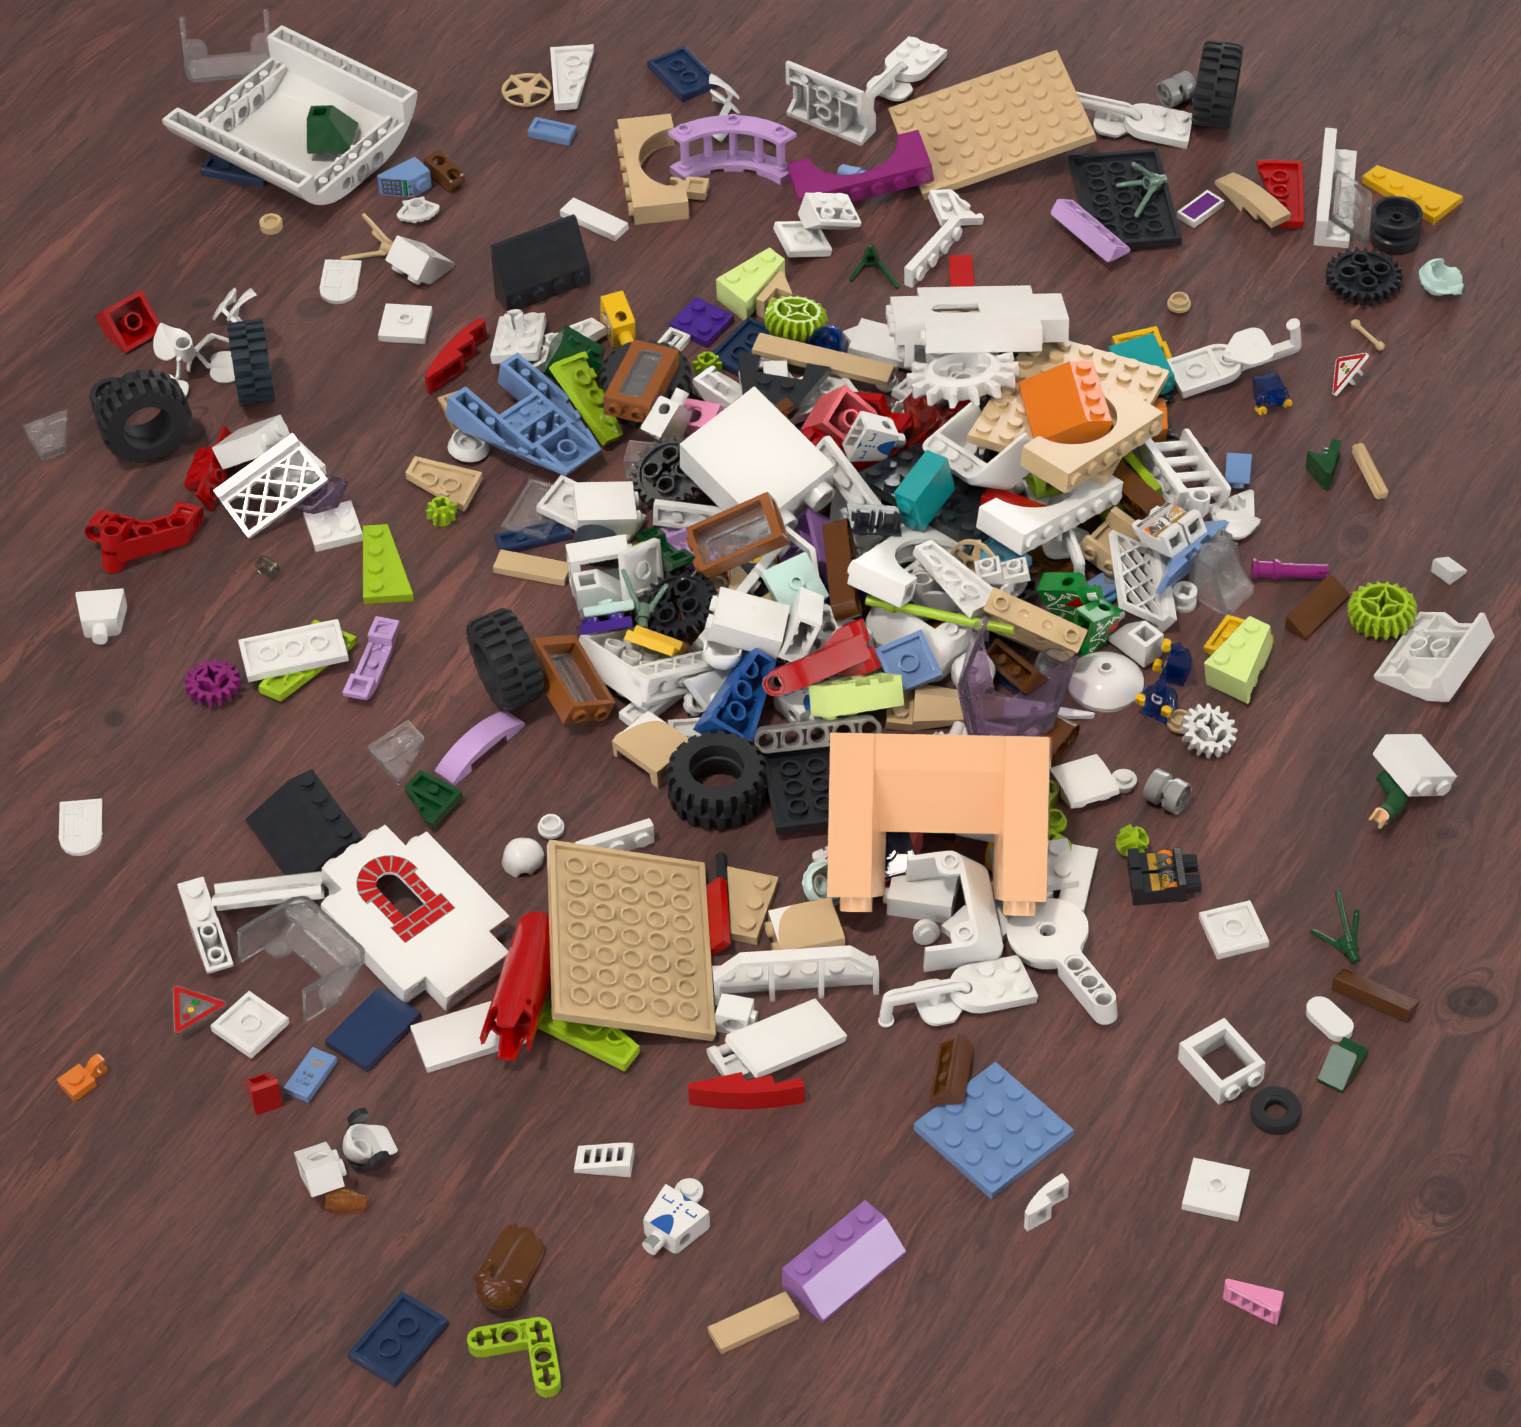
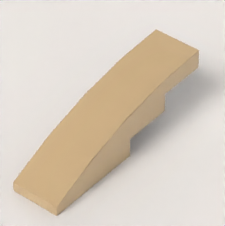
(1253, 198)

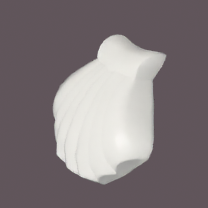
(417, 210)

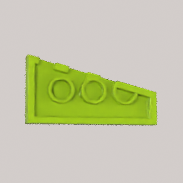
(582, 389)
(382, 568)
(284, 685)
(599, 1041)

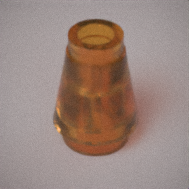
(345, 1200)

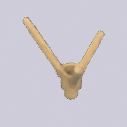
(384, 247)

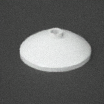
(1105, 682)

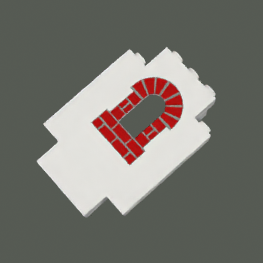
(439, 947)

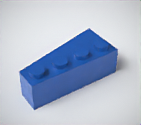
(739, 698)

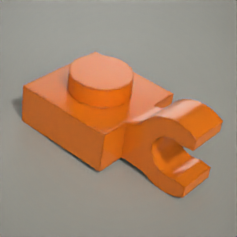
(81, 1080)

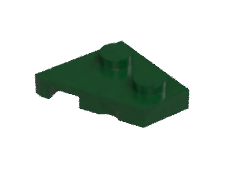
(432, 797)

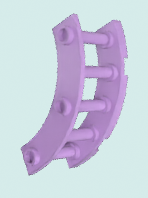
(733, 159)

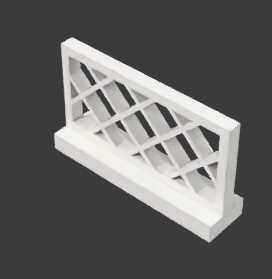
(263, 467)
(1162, 606)
(267, 890)

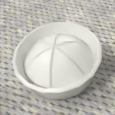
(467, 447)

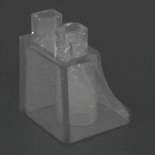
(1220, 574)

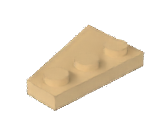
(445, 480)
(749, 903)

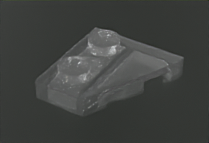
(48, 434)
(397, 750)

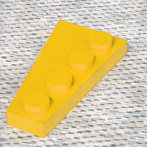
(1432, 199)

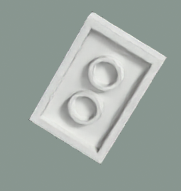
(518, 334)
(1060, 865)

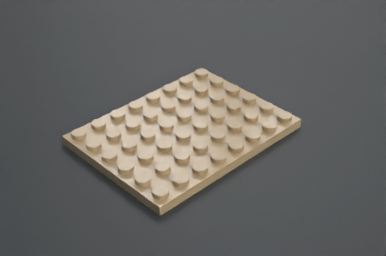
(996, 122)
(1006, 418)
(629, 941)

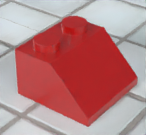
(129, 322)

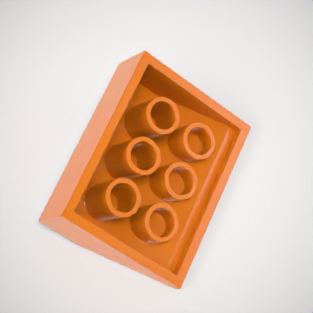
(1066, 404)

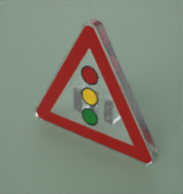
(193, 1008)

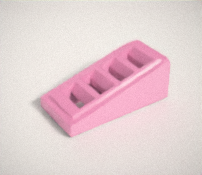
(1254, 1299)

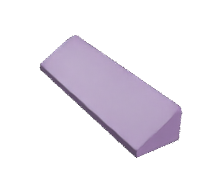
(1089, 230)

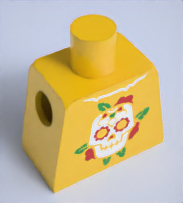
(619, 329)

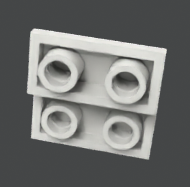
(1084, 781)

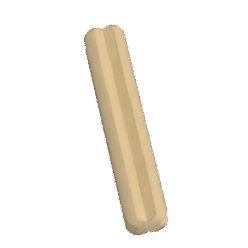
(1369, 471)

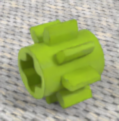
(706, 360)
(441, 511)
(1132, 838)

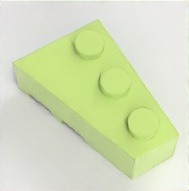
(745, 282)
(1240, 659)
(855, 694)

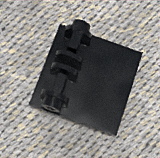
(874, 520)

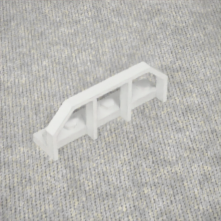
(1332, 159)
(751, 583)
(795, 970)

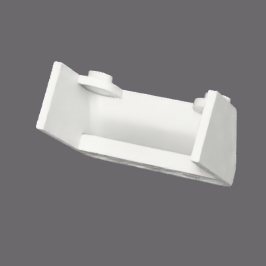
(951, 442)
(946, 641)
(971, 940)

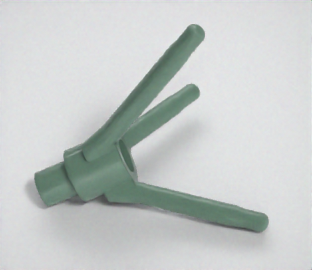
(1150, 182)
(642, 609)

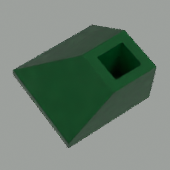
(329, 130)

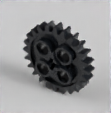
(1363, 276)
(667, 474)
(694, 600)

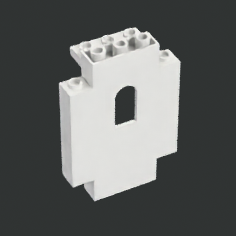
(1006, 320)

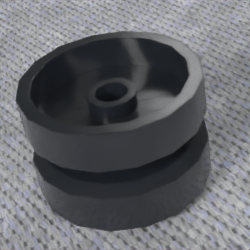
(1395, 225)

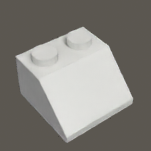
(417, 261)

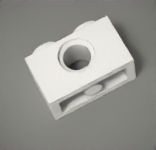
(320, 1168)

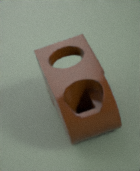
(444, 171)

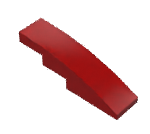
(452, 357)
(736, 1093)

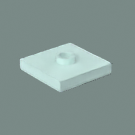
(789, 576)
(606, 607)

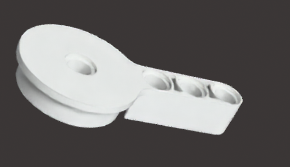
(1062, 948)

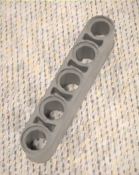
(804, 729)

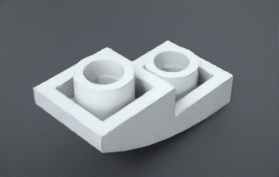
(1005, 572)

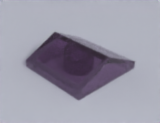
(325, 498)

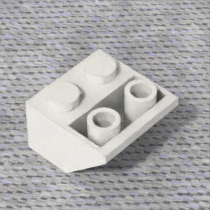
(828, 212)

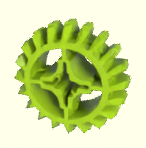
(794, 317)
(1382, 610)

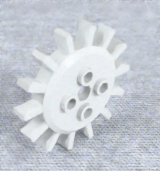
(962, 376)

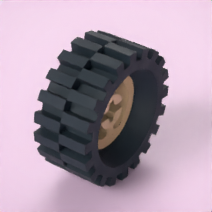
(250, 362)

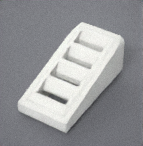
(612, 1168)

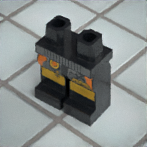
(1161, 876)

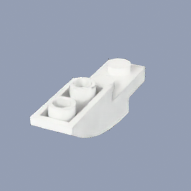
(205, 925)

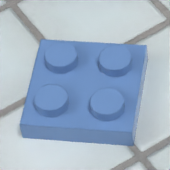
(910, 659)

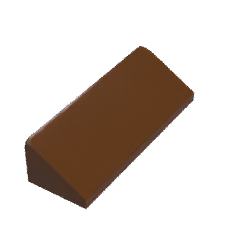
(1316, 607)
(1015, 667)
(1374, 995)
(951, 1071)

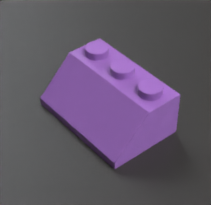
(810, 529)

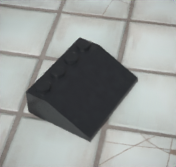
(539, 264)
(303, 825)

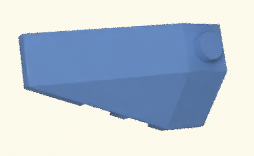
(1181, 563)

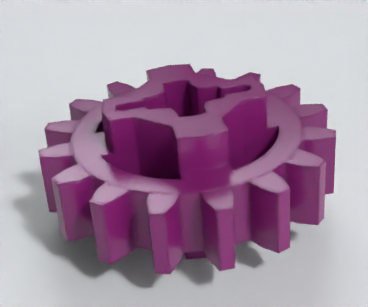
(212, 682)

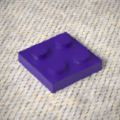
(702, 321)
(613, 621)

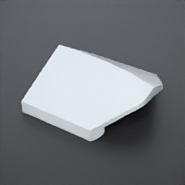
(717, 387)

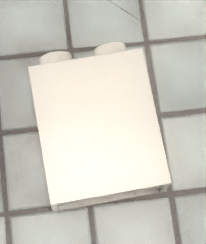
(757, 451)

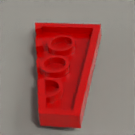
(1285, 182)

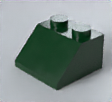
(569, 343)

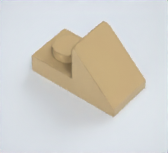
(777, 287)

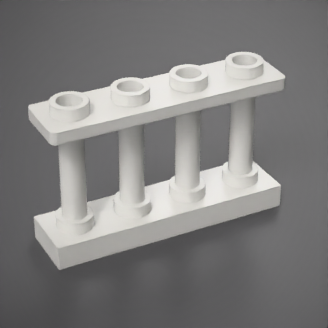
(1193, 455)

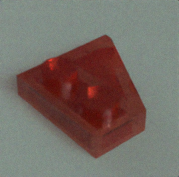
(925, 419)

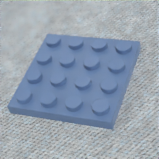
(995, 1131)

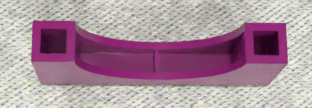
(904, 169)

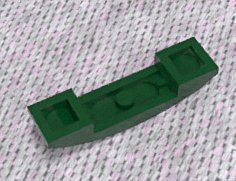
(671, 557)

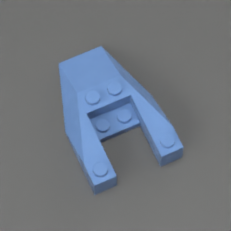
(536, 429)

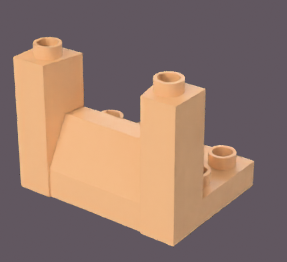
(938, 788)

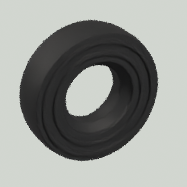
(1279, 1095)

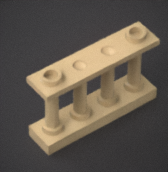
(1033, 625)

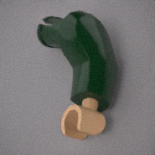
(1394, 803)

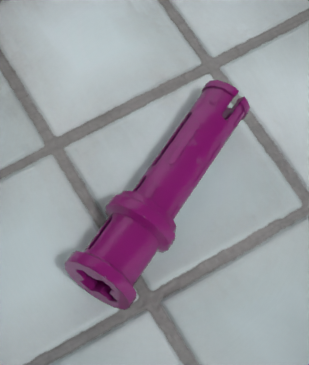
(1276, 569)

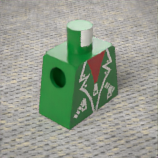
(1065, 592)
(1100, 620)

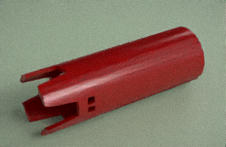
(521, 987)

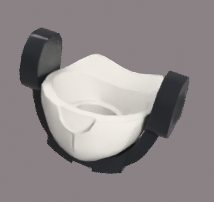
(367, 1145)

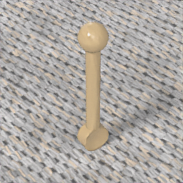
(1355, 324)

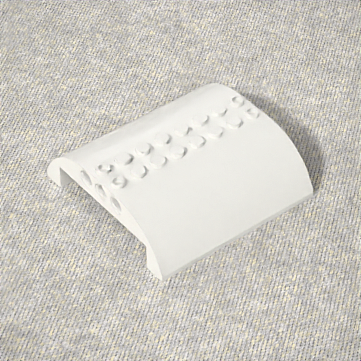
(265, 119)

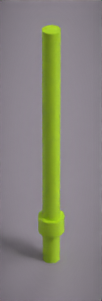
(939, 615)

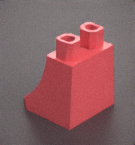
(837, 412)

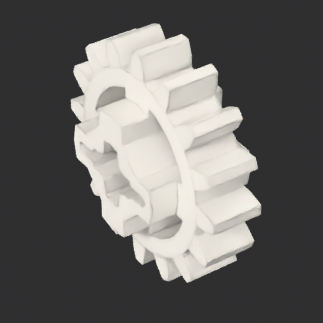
(1208, 729)

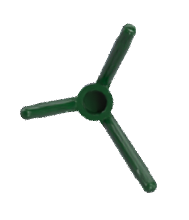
(871, 258)
(1347, 942)

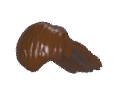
(508, 1268)

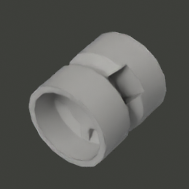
(1176, 89)
(1163, 789)

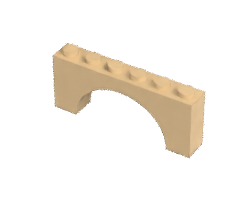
(648, 199)
(1072, 464)

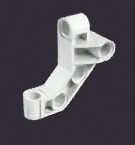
(932, 595)

